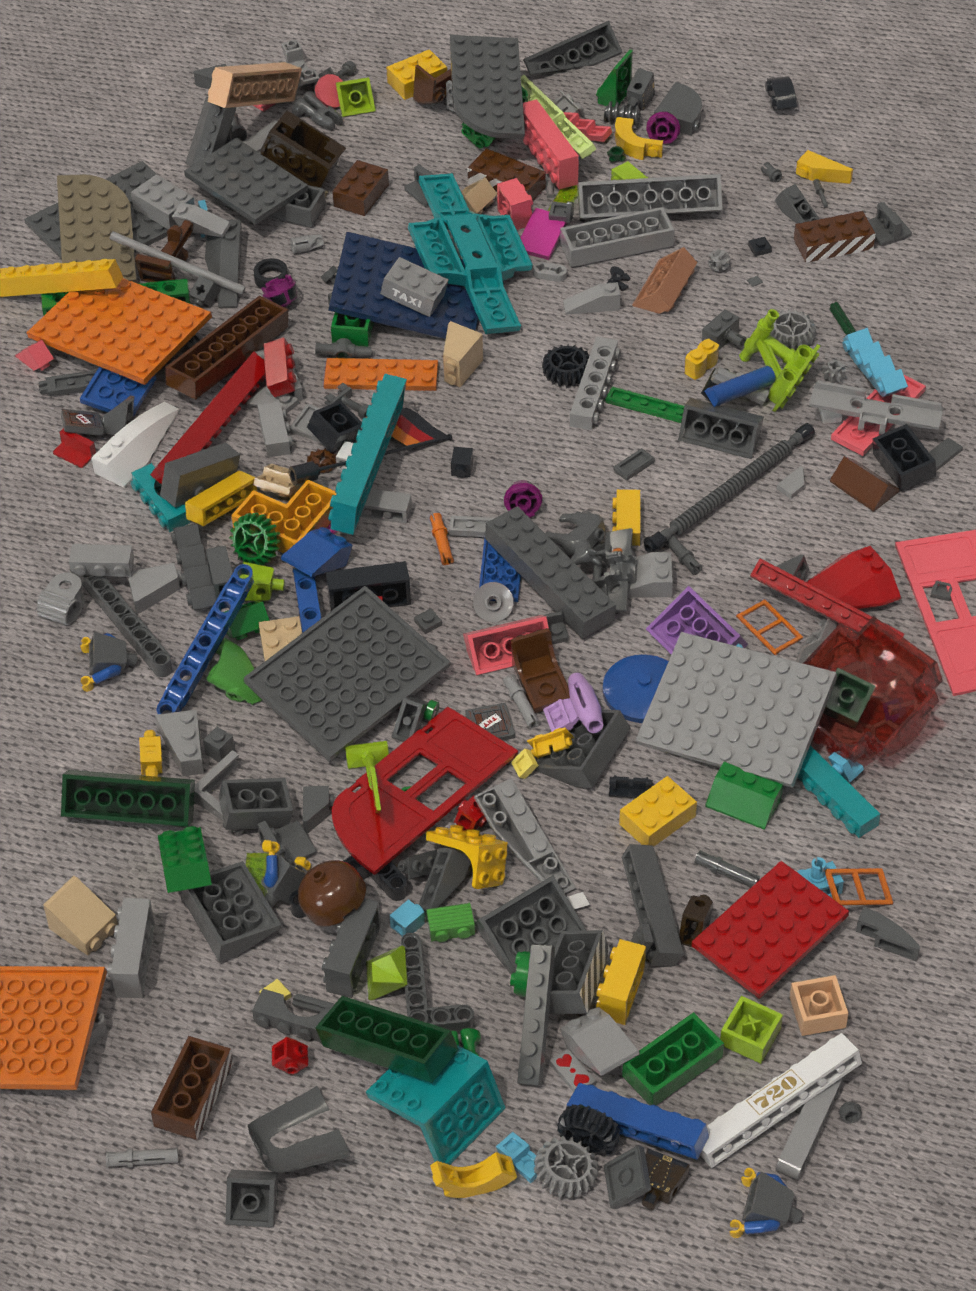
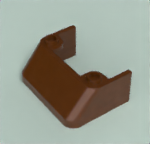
(429, 89)

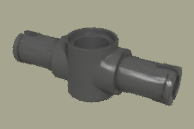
(343, 349)

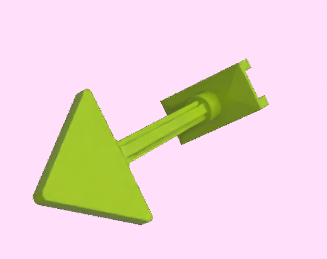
(367, 756)

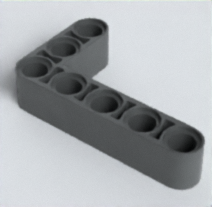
(417, 994)

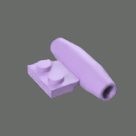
(580, 706)

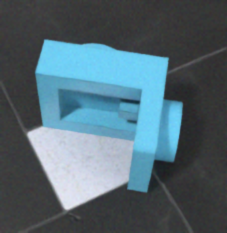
(846, 768)

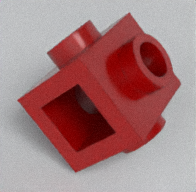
(470, 815)
(290, 1055)

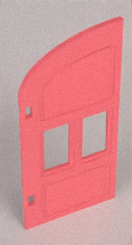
(952, 561)

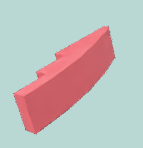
(589, 128)

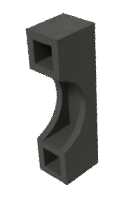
(272, 1012)

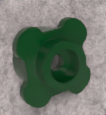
(616, 154)

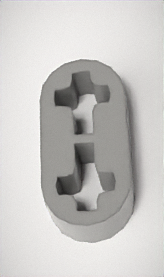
(550, 271)

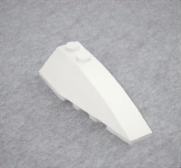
(134, 445)

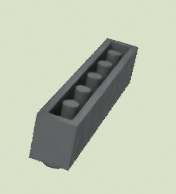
(652, 904)

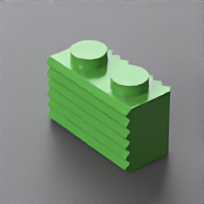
(450, 922)

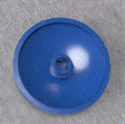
(632, 685)

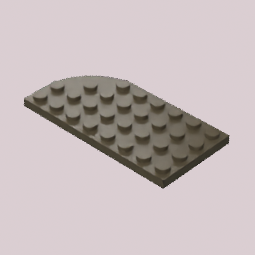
(88, 215)

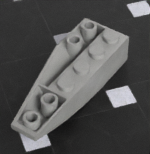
(516, 824)

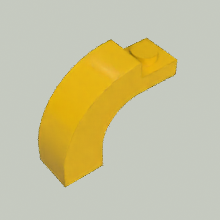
(634, 145)
(475, 1179)

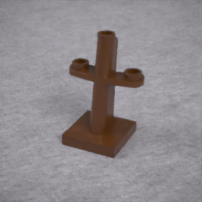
(156, 269)

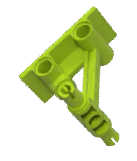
(796, 360)

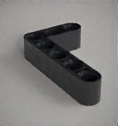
(387, 882)

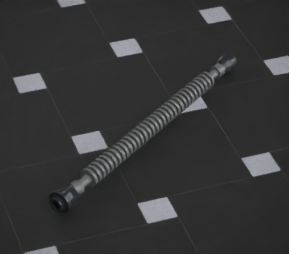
(728, 488)

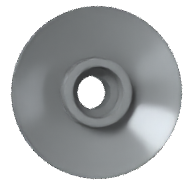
(494, 591)

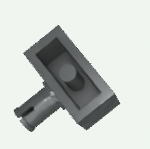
(724, 329)

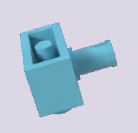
(817, 875)

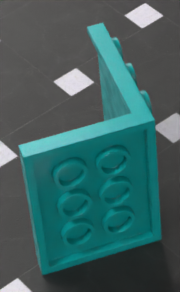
(449, 1109)

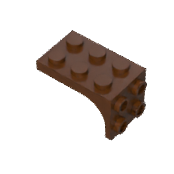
(538, 669)

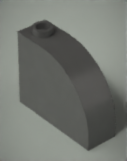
(684, 105)

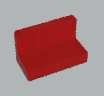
(75, 448)

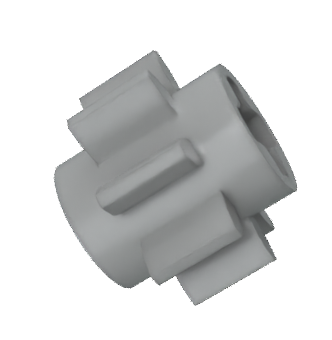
(718, 260)
(834, 371)

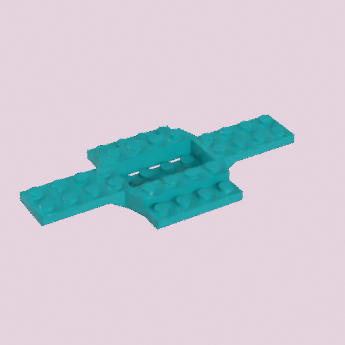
(489, 237)

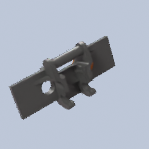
(622, 567)

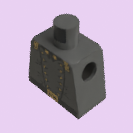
(641, 89)

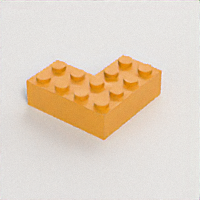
(303, 513)

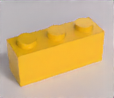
(627, 513)

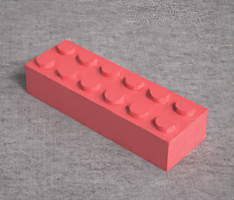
(549, 146)

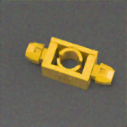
(150, 754)

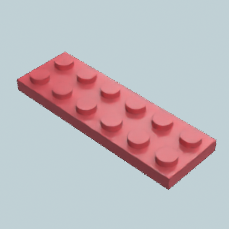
(861, 441)

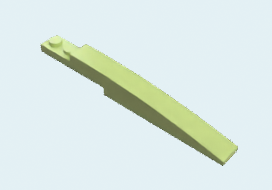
(574, 136)

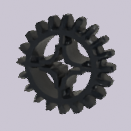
(568, 362)
(591, 1127)

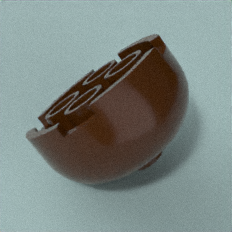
(331, 892)

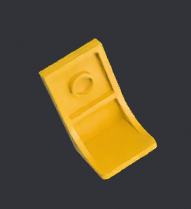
(484, 851)

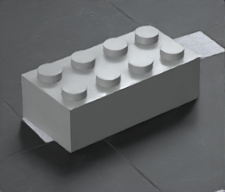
(131, 948)

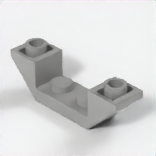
(294, 55)

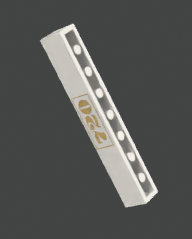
(779, 1098)

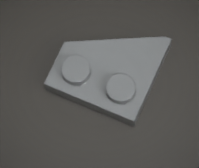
(265, 396)

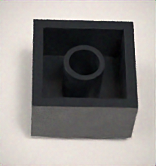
(334, 425)

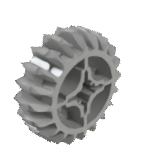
(794, 329)
(568, 1160)

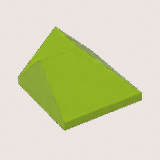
(386, 973)

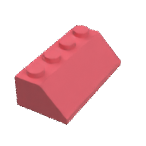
(491, 647)

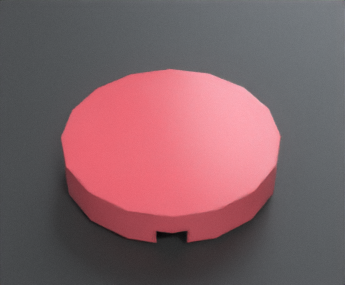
(326, 90)

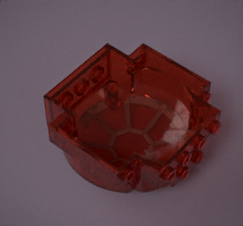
(902, 695)

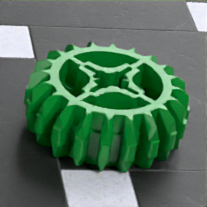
(246, 533)

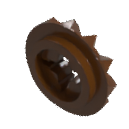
(330, 458)

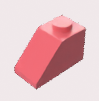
(36, 356)

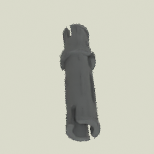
(684, 556)
(731, 871)

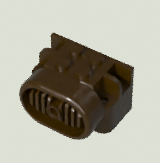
(302, 150)

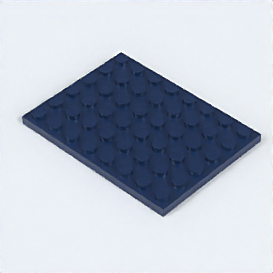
(360, 281)

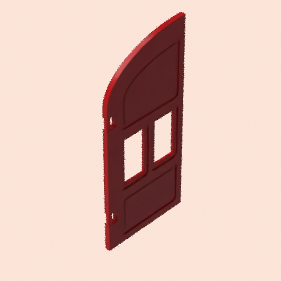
(456, 748)

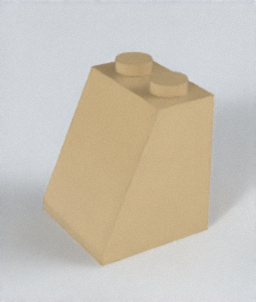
(461, 353)
(79, 916)

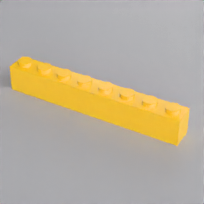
(59, 277)

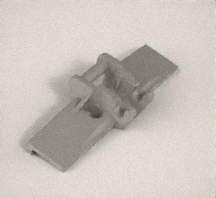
(911, 411)

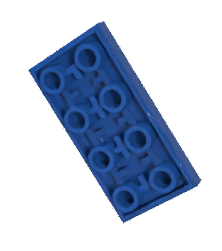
(497, 569)

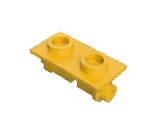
(559, 739)

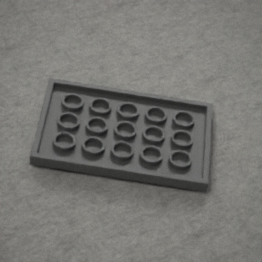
(246, 180)

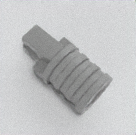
(306, 243)

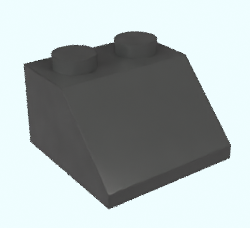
(251, 1198)

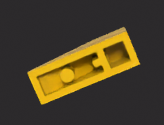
(815, 166)

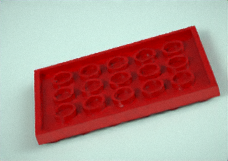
(770, 929)

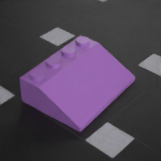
(692, 616)

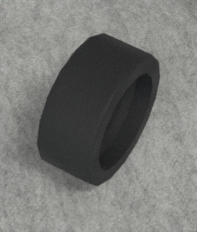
(269, 264)

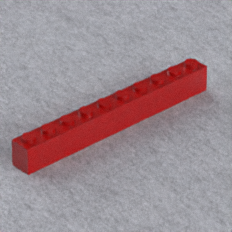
(217, 412)

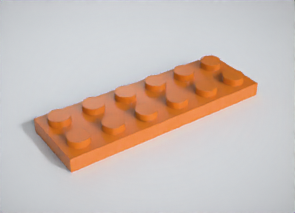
(366, 373)

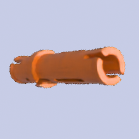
(440, 534)

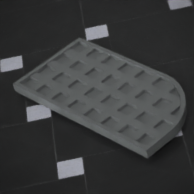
(487, 84)

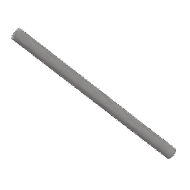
(178, 263)

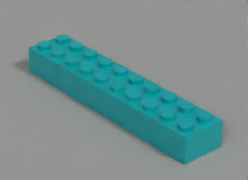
(367, 454)

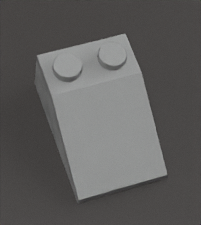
(652, 576)
(598, 1041)

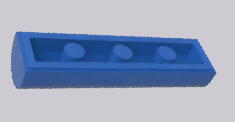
(740, 386)

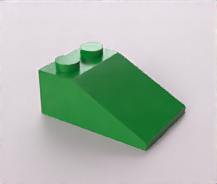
(617, 82)

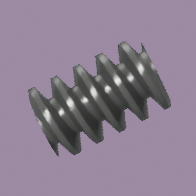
(612, 113)

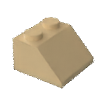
(479, 195)

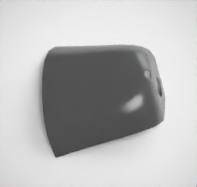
(304, 1153)

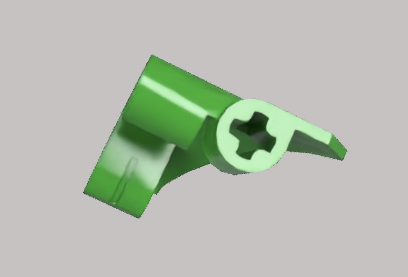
(230, 673)

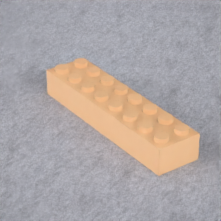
(254, 84)

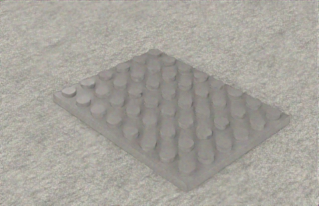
(737, 708)

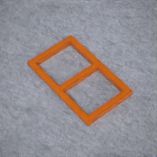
(781, 619)
(854, 872)

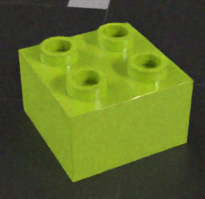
(751, 1029)

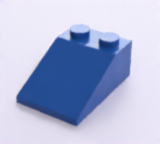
(318, 552)

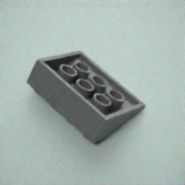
(588, 755)
(231, 911)
(528, 920)

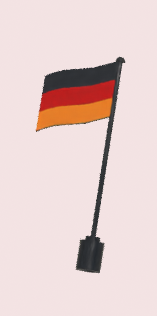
(409, 431)

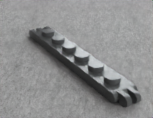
(78, 382)

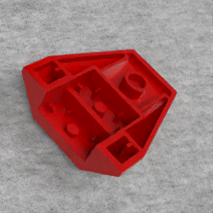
(858, 579)

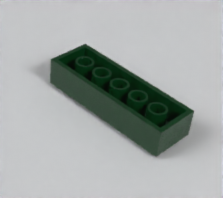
(127, 798)
(387, 1039)

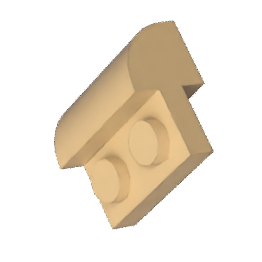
(276, 480)

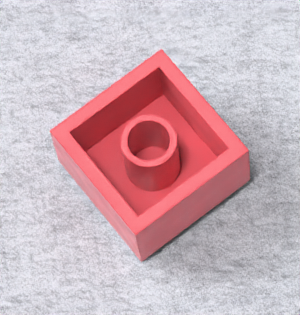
(514, 201)

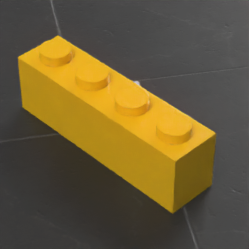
(220, 498)

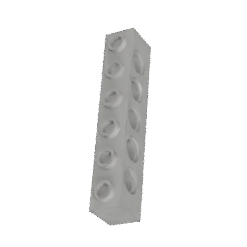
(594, 382)

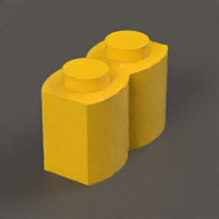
(701, 359)

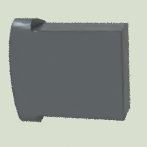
(561, 211)

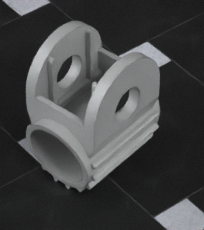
(59, 603)

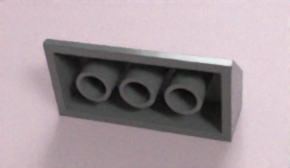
(210, 131)
(720, 428)

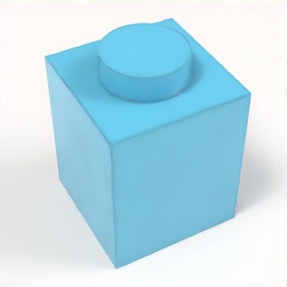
(407, 918)

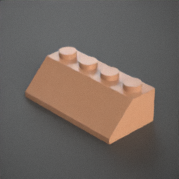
(666, 282)

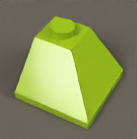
(355, 97)

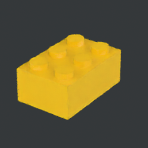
(402, 74)
(658, 812)
(621, 980)

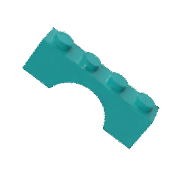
(148, 488)

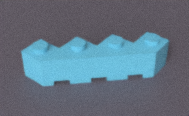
(873, 363)

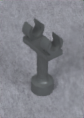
(348, 69)
(345, 394)

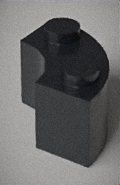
(781, 93)

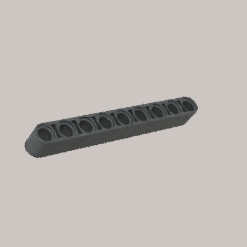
(128, 624)

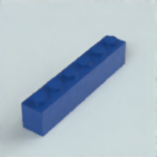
(646, 1121)

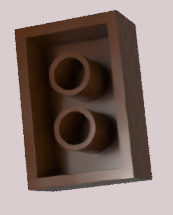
(360, 188)

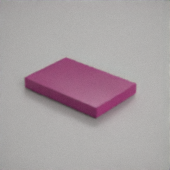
(541, 234)

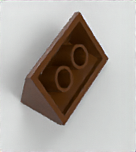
(863, 484)

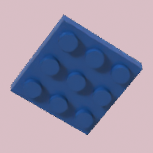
(110, 389)

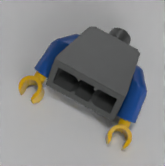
(106, 658)
(282, 874)
(766, 1206)

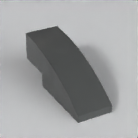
(887, 934)

